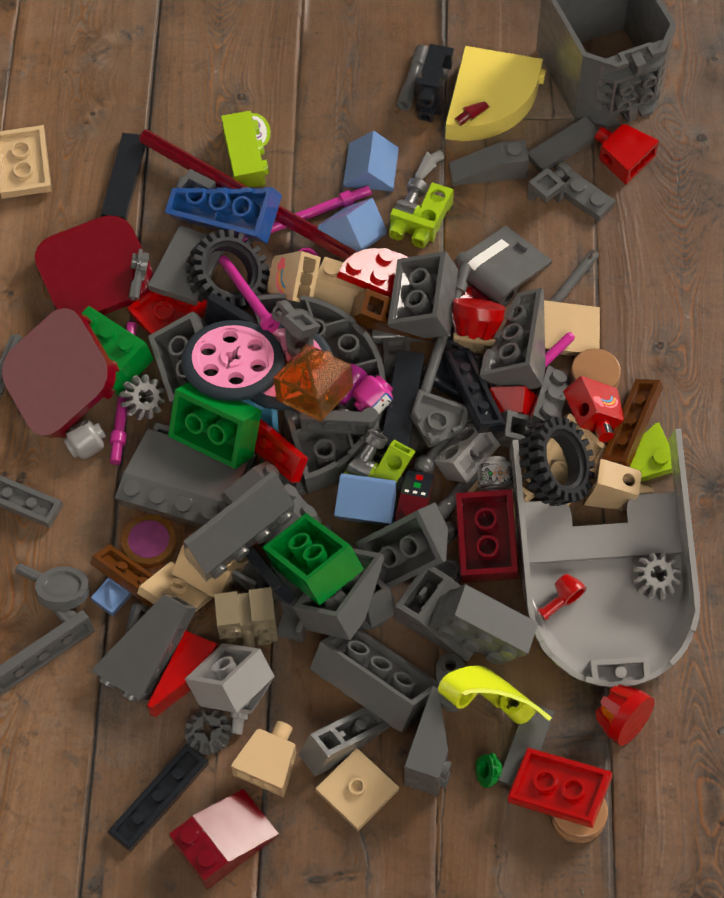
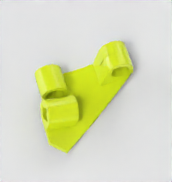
(465, 683)

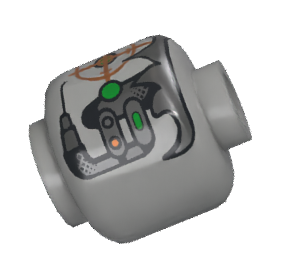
(85, 439)
(495, 474)

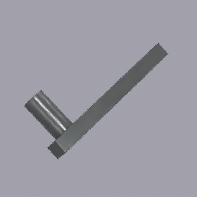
(50, 646)

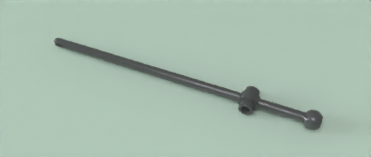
(425, 463)

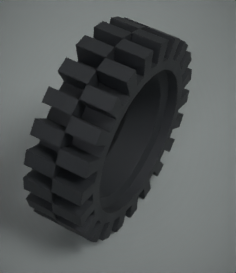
(236, 246)
(537, 464)

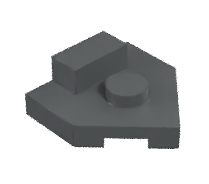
(438, 418)

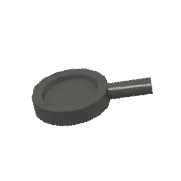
(58, 587)

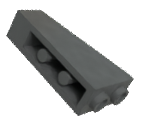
(146, 649)

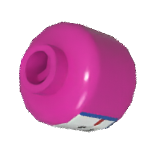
(373, 393)

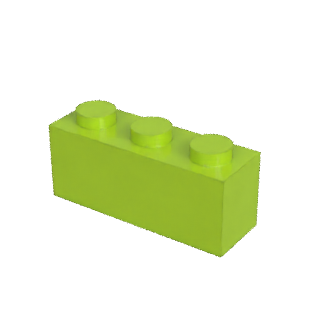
(245, 149)

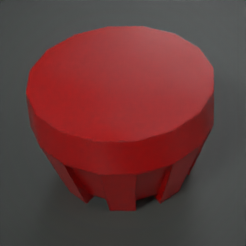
(477, 318)
(624, 713)

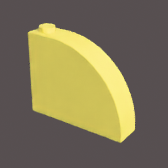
(502, 81)

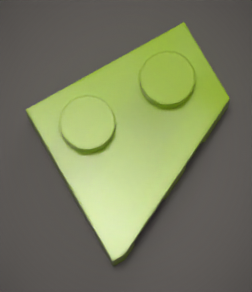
(653, 454)

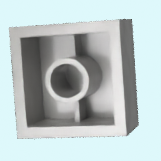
(231, 681)

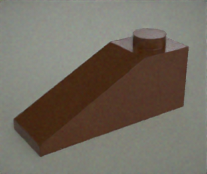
(372, 311)

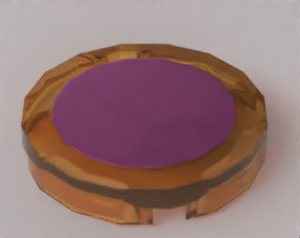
(149, 540)

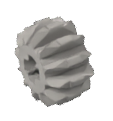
(132, 399)
(662, 568)

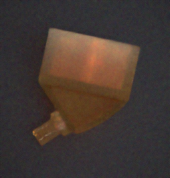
(313, 382)

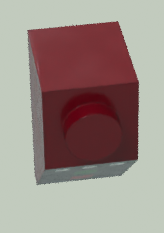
(414, 493)

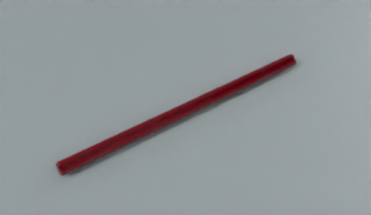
(222, 180)

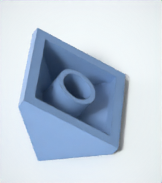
(371, 163)
(356, 225)
(366, 500)

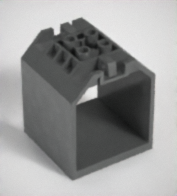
(610, 85)

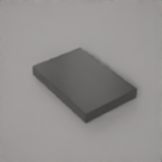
(170, 274)

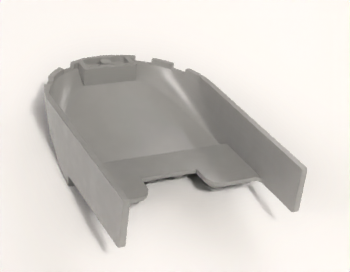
(611, 629)

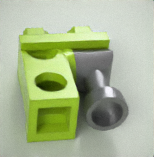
(420, 220)
(392, 463)

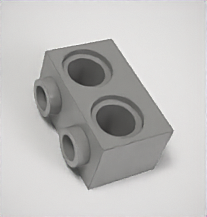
(465, 453)

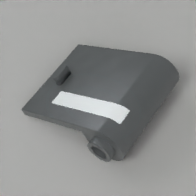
(502, 264)

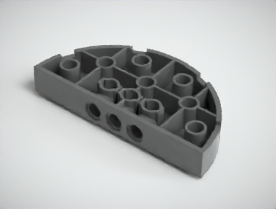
(330, 452)

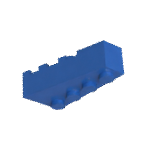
(227, 209)

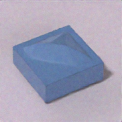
(110, 596)

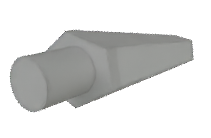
(428, 164)

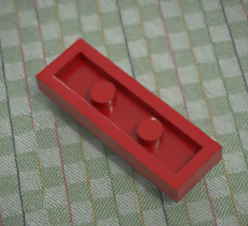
(280, 452)

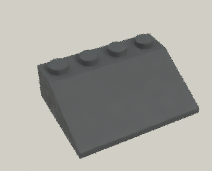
(175, 481)

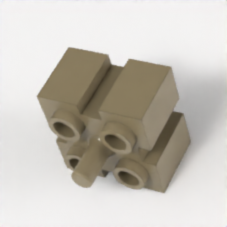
(246, 617)

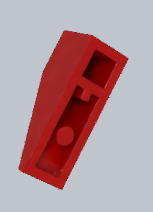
(186, 658)

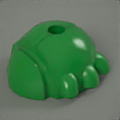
(488, 770)

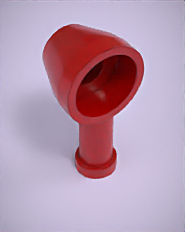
(568, 590)

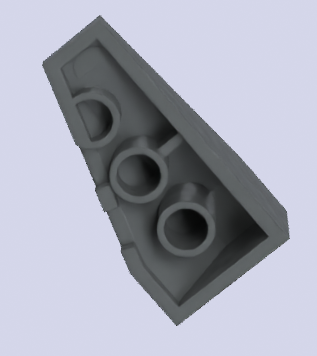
(520, 345)

